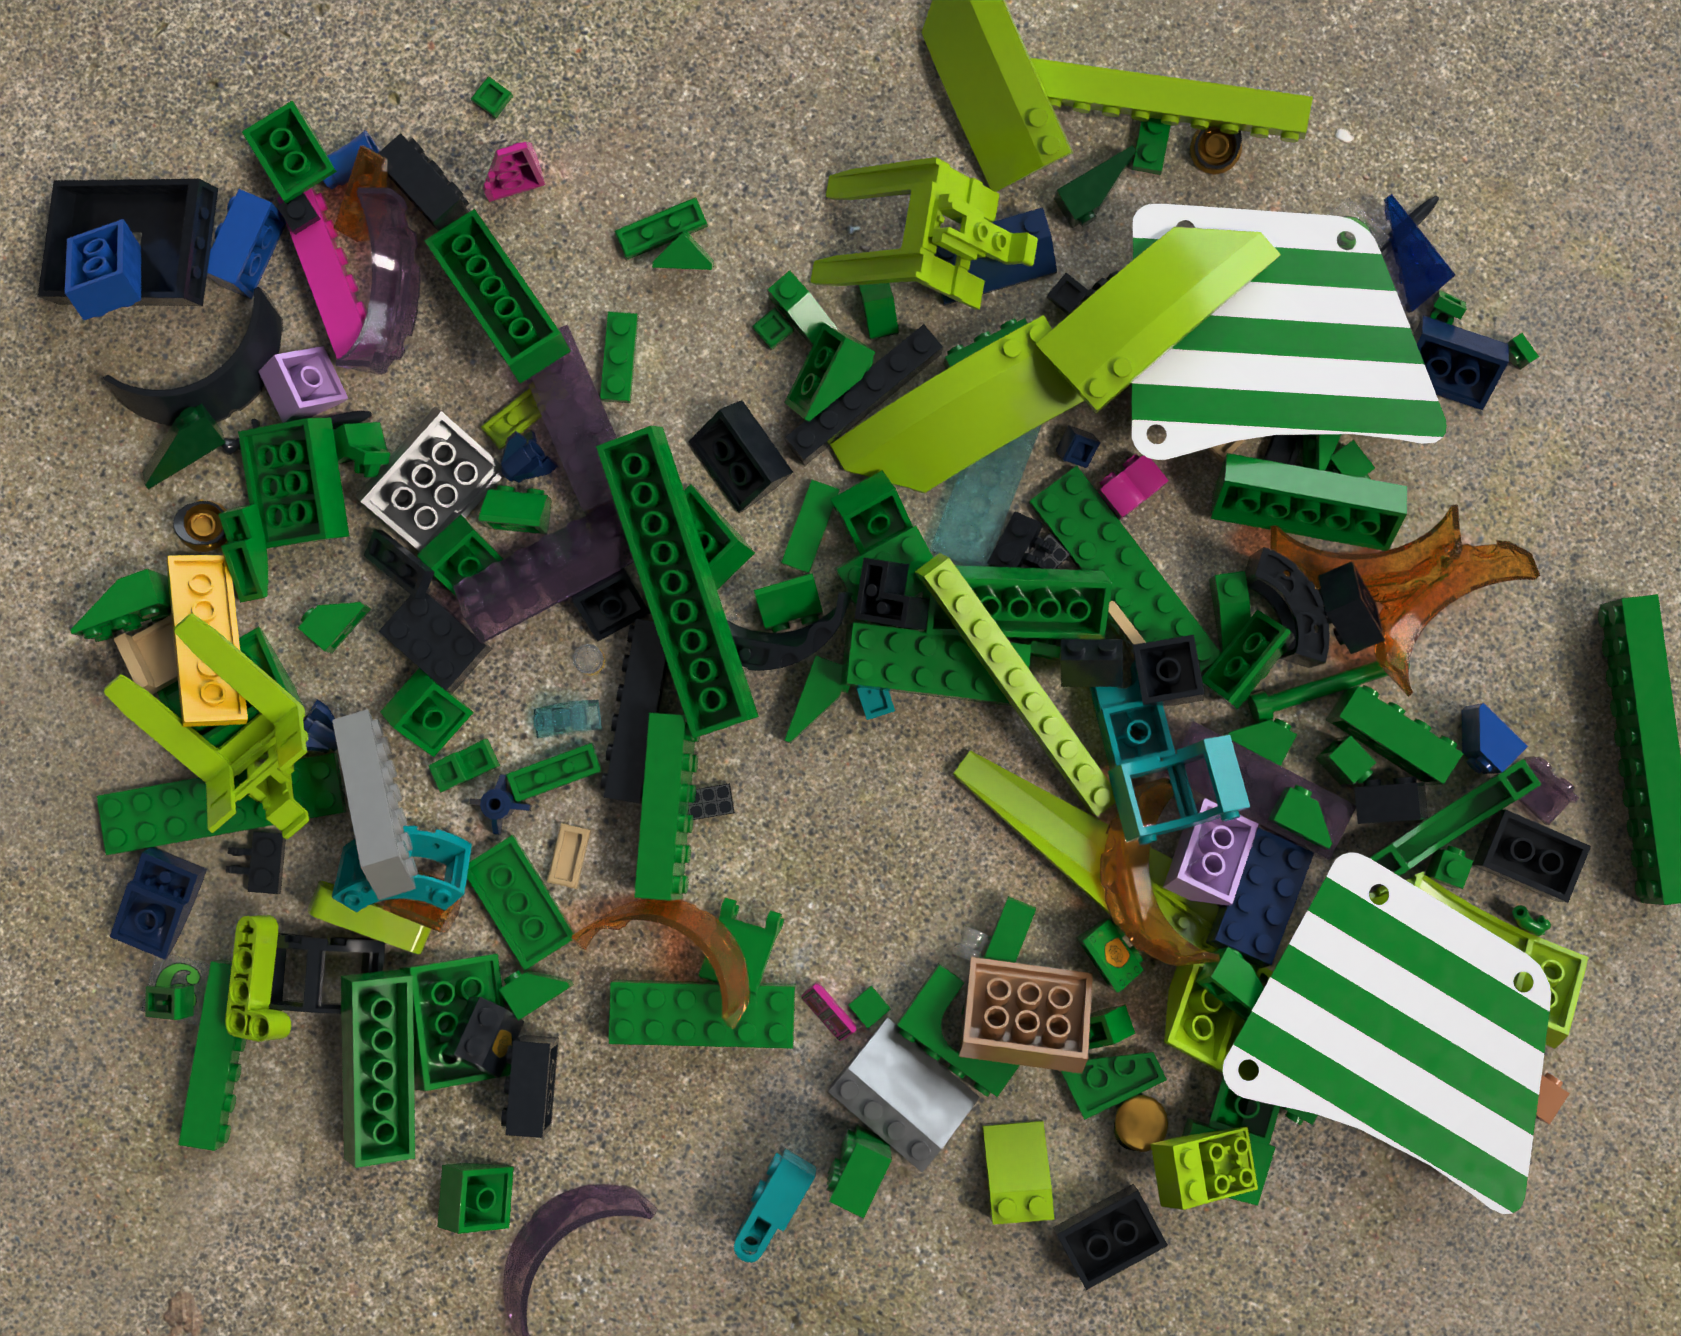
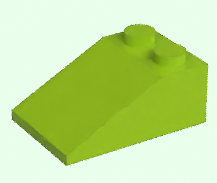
(1018, 1172)

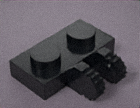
(1016, 543)
(265, 863)

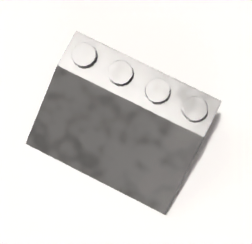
(430, 480)
(903, 1095)

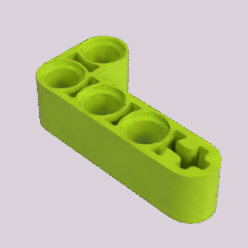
(369, 921)
(252, 981)

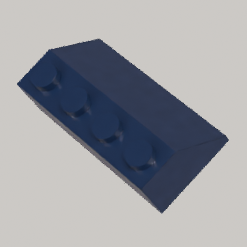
(1002, 276)

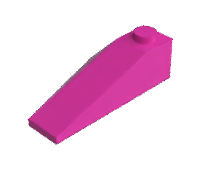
(513, 172)

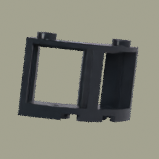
(1295, 603)
(372, 961)

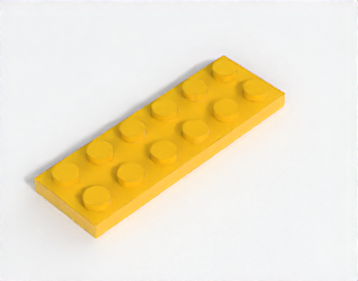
(205, 589)

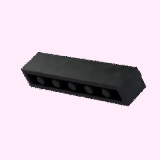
(866, 395)
(638, 697)

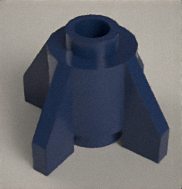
(524, 458)
(320, 728)
(507, 804)

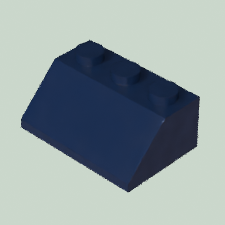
(1461, 362)

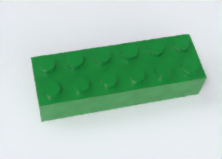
(497, 296)
(1309, 502)
(1034, 602)
(918, 664)
(665, 809)
(692, 1015)
(378, 1067)

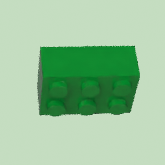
(903, 547)

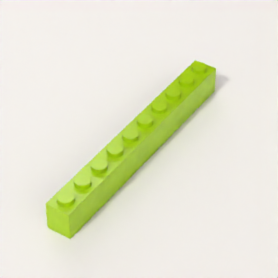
(1175, 100)
(1017, 683)

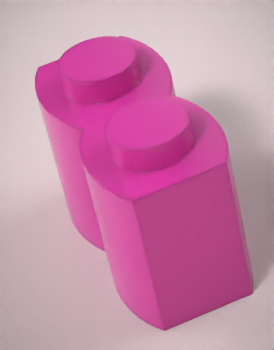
(1132, 485)

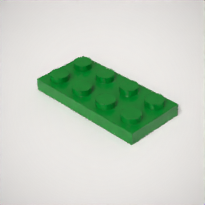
(519, 902)

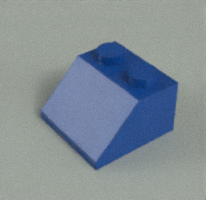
(1488, 740)

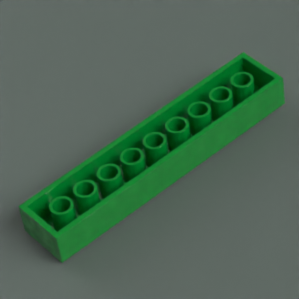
(677, 581)
(1646, 742)

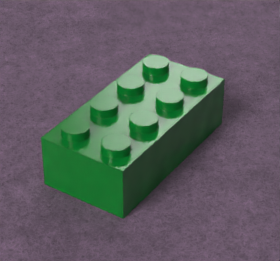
(1394, 735)
(859, 1171)

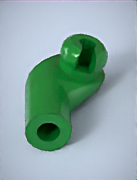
(1526, 922)

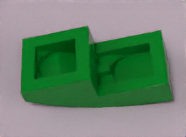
(464, 765)

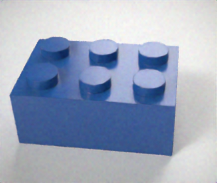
(245, 243)
(103, 270)

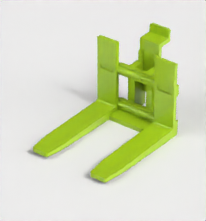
(934, 192)
(272, 735)

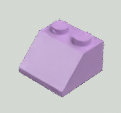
(302, 383)

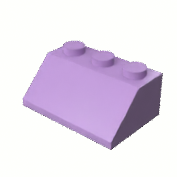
(1211, 858)

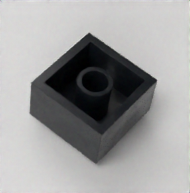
(1350, 608)

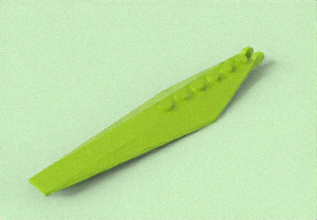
(1075, 844)

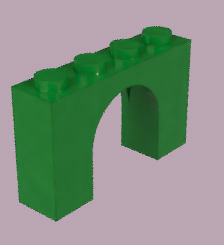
(923, 1022)

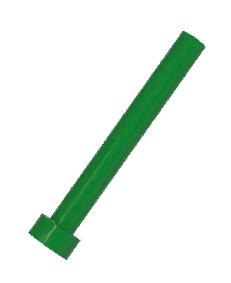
(1263, 705)

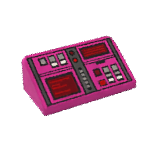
(829, 1011)

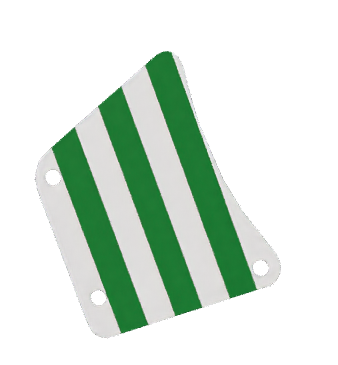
(1295, 351)
(1404, 1031)

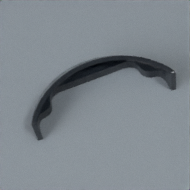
(227, 388)
(777, 650)

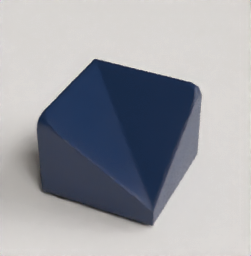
(1077, 446)

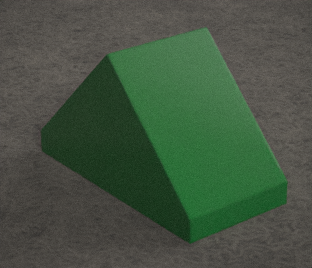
(684, 254)
(879, 310)
(357, 435)
(169, 1002)

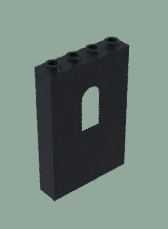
(174, 226)

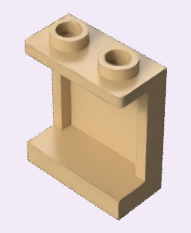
(150, 655)

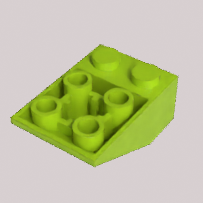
(1203, 1167)

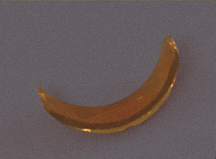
(1387, 573)
(1407, 617)
(1129, 888)
(702, 929)

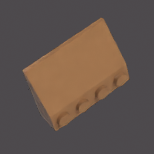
(1026, 1015)

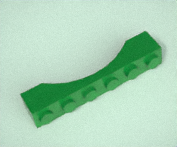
(1457, 818)

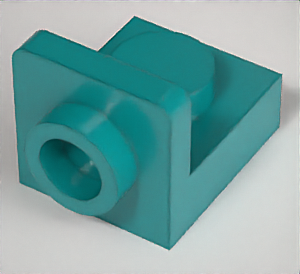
(875, 702)

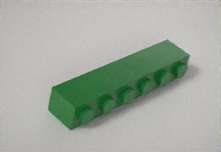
(213, 1068)

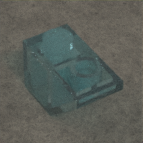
(567, 718)

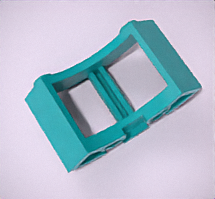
(1225, 779)
(438, 846)

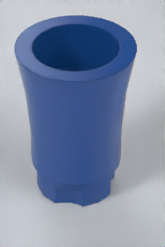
(345, 157)

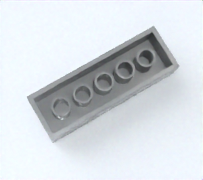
(374, 804)

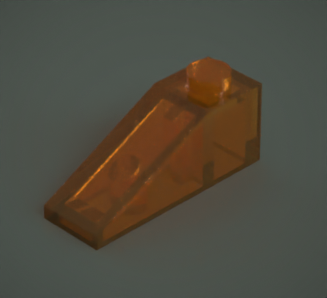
(367, 172)

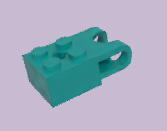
(1120, 711)
(774, 1203)

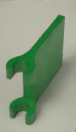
(753, 940)

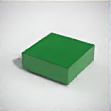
(492, 97)
(773, 328)
(869, 1006)

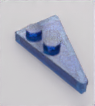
(1419, 263)

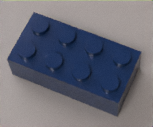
(1262, 899)

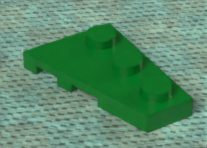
(1112, 1081)

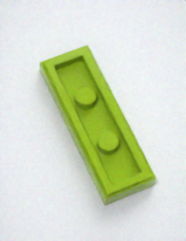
(514, 417)

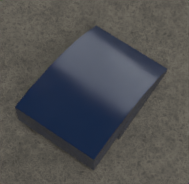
(157, 902)

